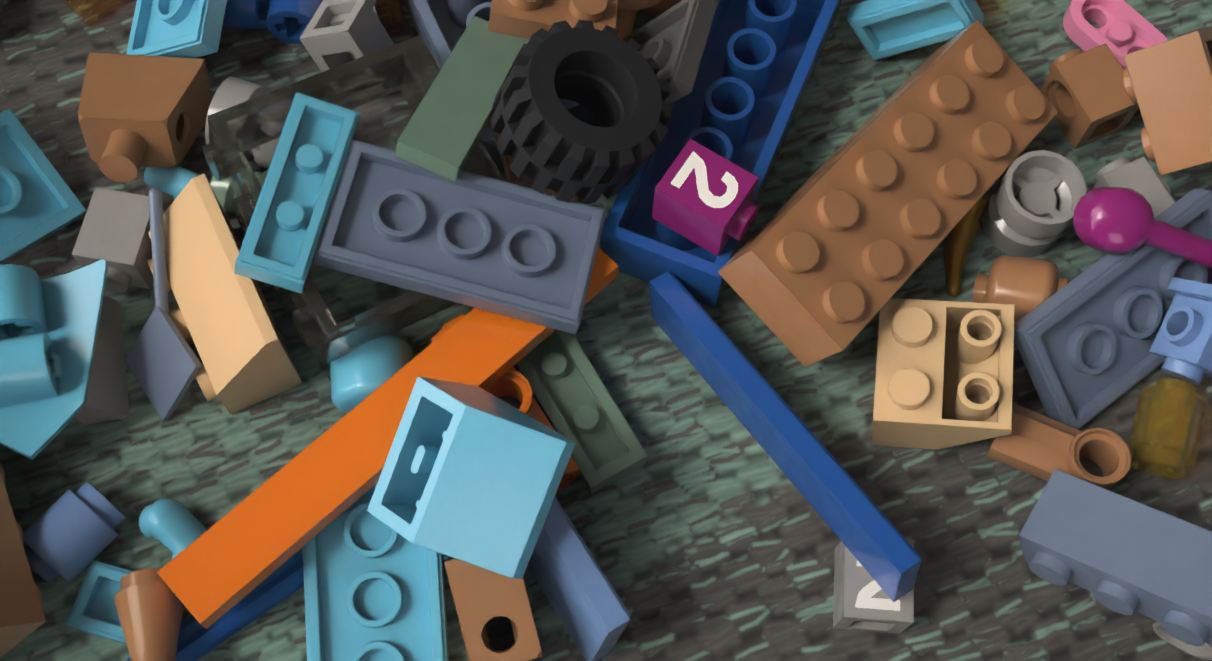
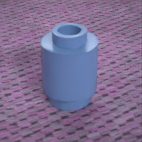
(71, 533)

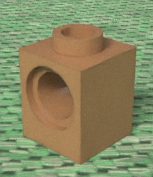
(1088, 95)

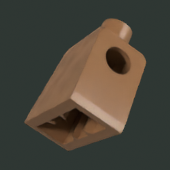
(142, 111)
(486, 595)

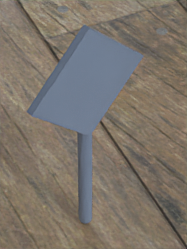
(160, 354)

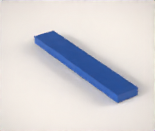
(786, 438)

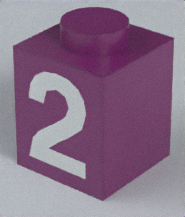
(706, 198)

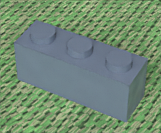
(1123, 555)

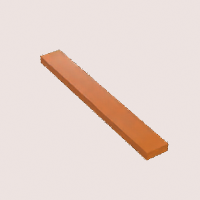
(343, 462)

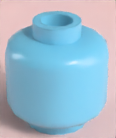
(367, 369)

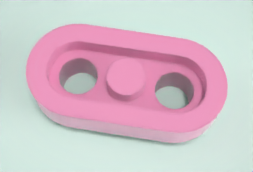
(1119, 26)

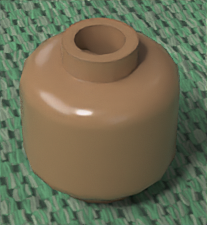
(1018, 282)

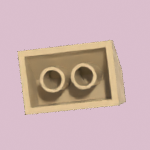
(220, 309)

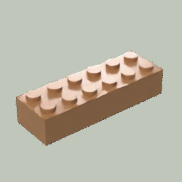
(888, 196)

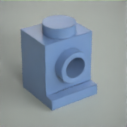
(1187, 332)

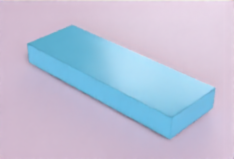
(297, 193)

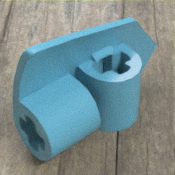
(45, 351)

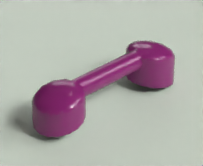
(1123, 221)

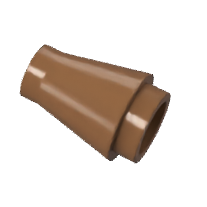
(149, 616)

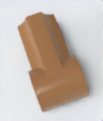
(1043, 444)

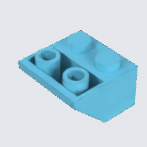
(470, 476)

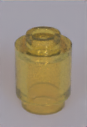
(1167, 428)

